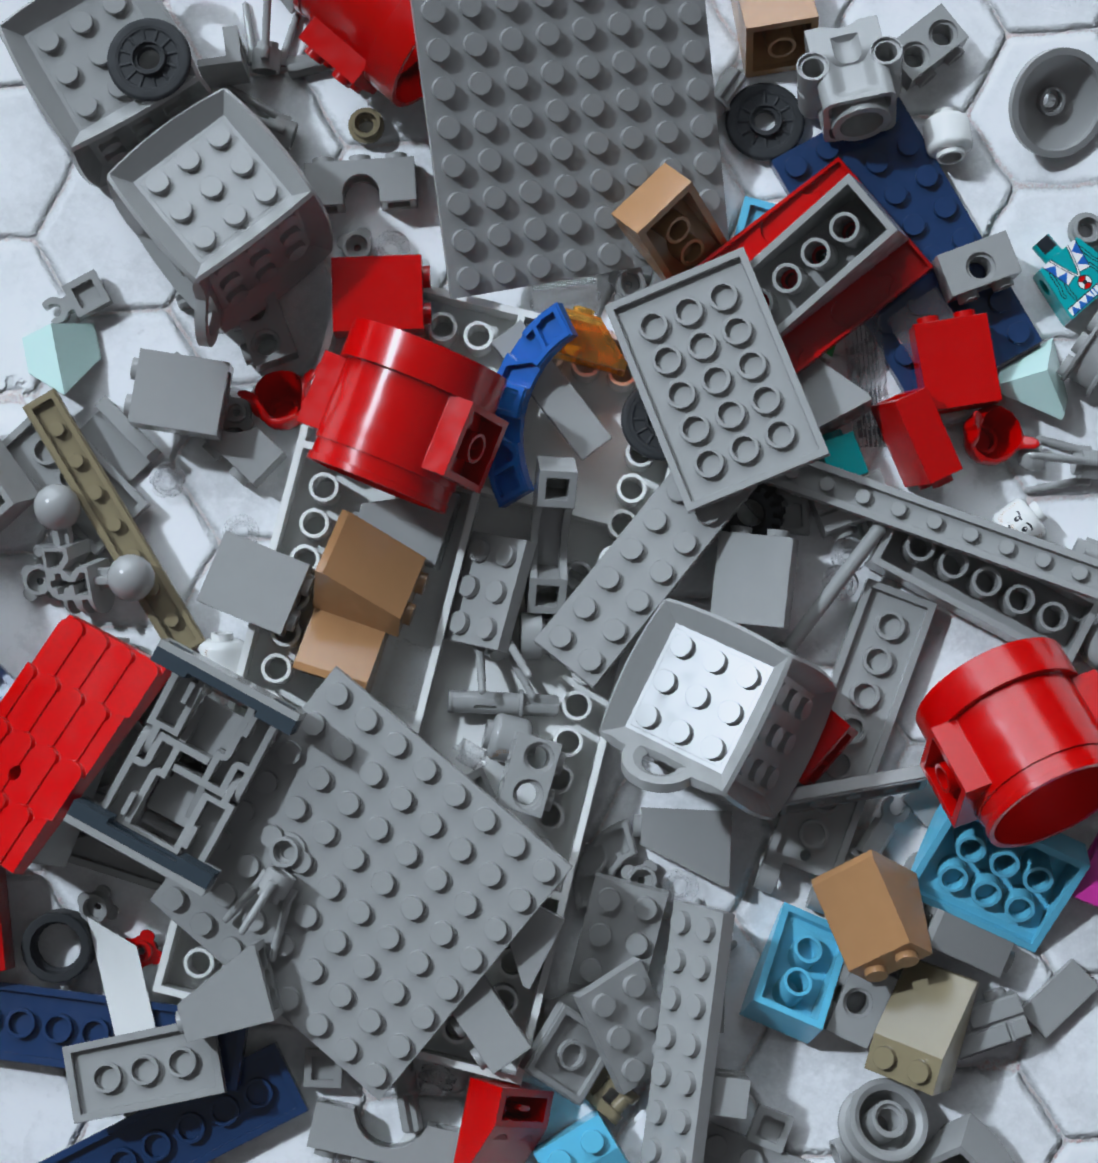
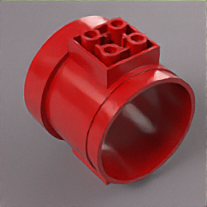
(366, 44)
(404, 415)
(1014, 742)

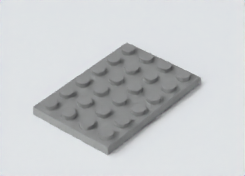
(716, 380)

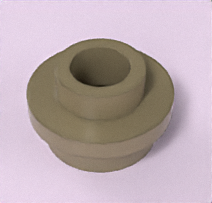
(366, 115)

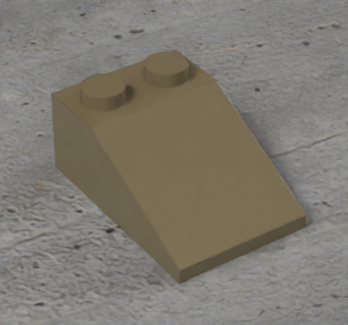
(923, 1028)

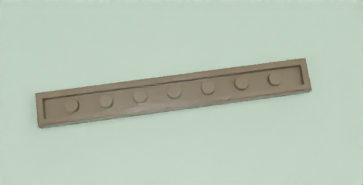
(109, 514)

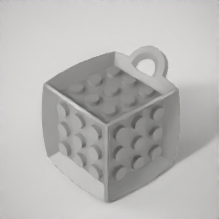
(63, 63)
(221, 211)
(716, 710)

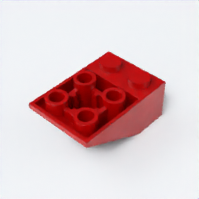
(502, 1121)

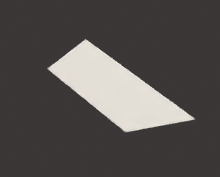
(122, 981)

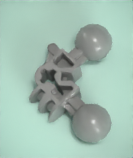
(65, 564)

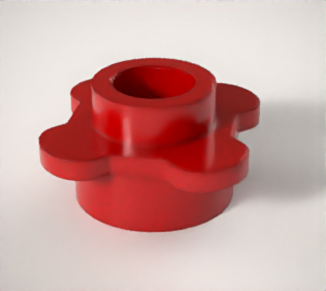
(147, 942)

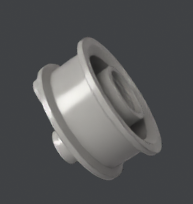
(1084, 366)
(898, 1106)

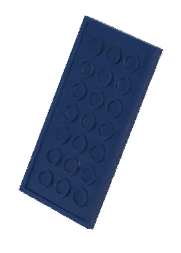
(930, 213)

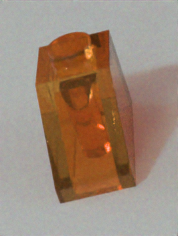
(593, 345)

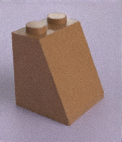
(772, 33)
(368, 576)
(340, 643)
(874, 915)

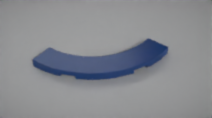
(522, 369)

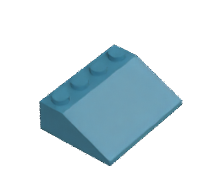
(997, 888)

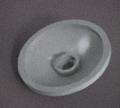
(1071, 111)

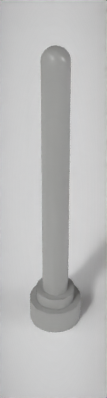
(833, 588)

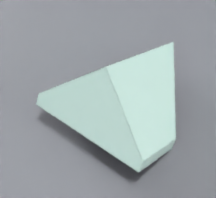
(62, 353)
(1035, 382)

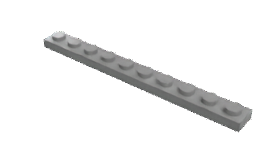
(944, 526)

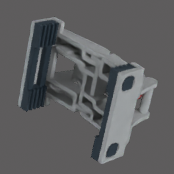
(189, 803)

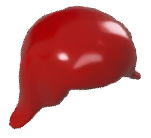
(278, 398)
(994, 436)

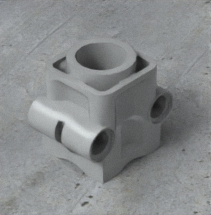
(850, 79)

